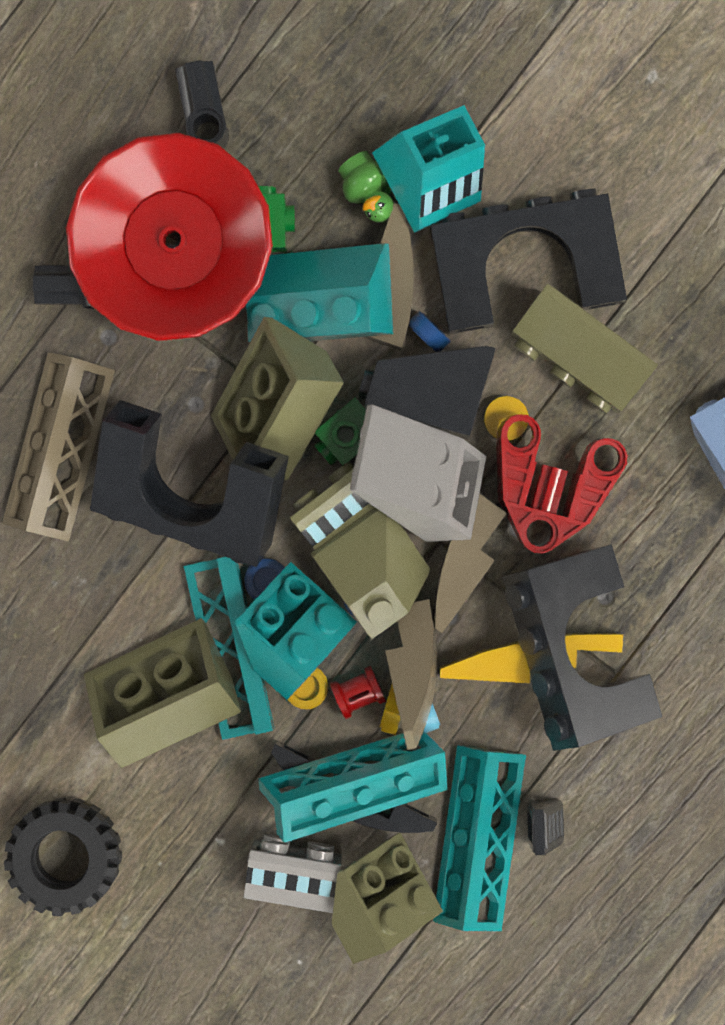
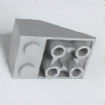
(418, 475)

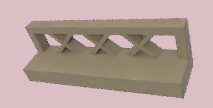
(35, 478)

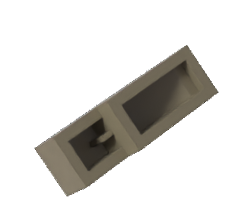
(401, 270)
(465, 564)
(414, 670)

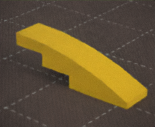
(509, 662)

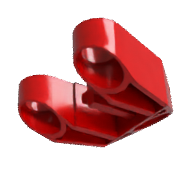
(585, 495)

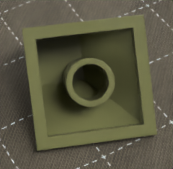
(374, 570)

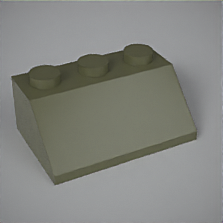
(582, 351)
(277, 393)
(160, 694)

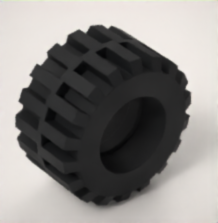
(36, 883)

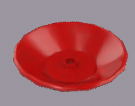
(123, 225)

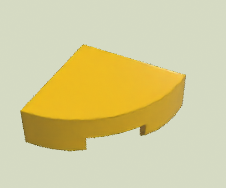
(391, 717)

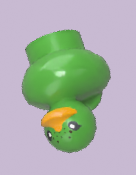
(367, 185)

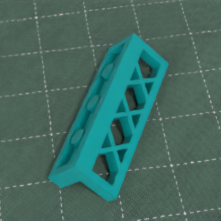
(236, 604)
(358, 788)
(471, 838)

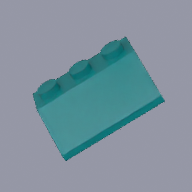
(327, 293)

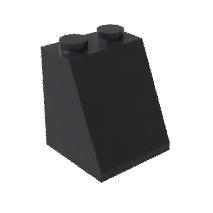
(432, 387)

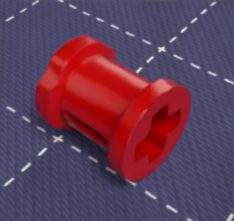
(357, 692)

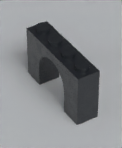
(578, 225)
(133, 491)
(541, 605)

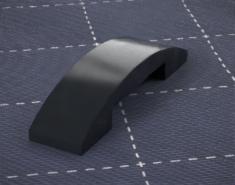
(400, 819)

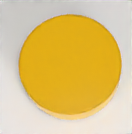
(501, 409)
(311, 692)

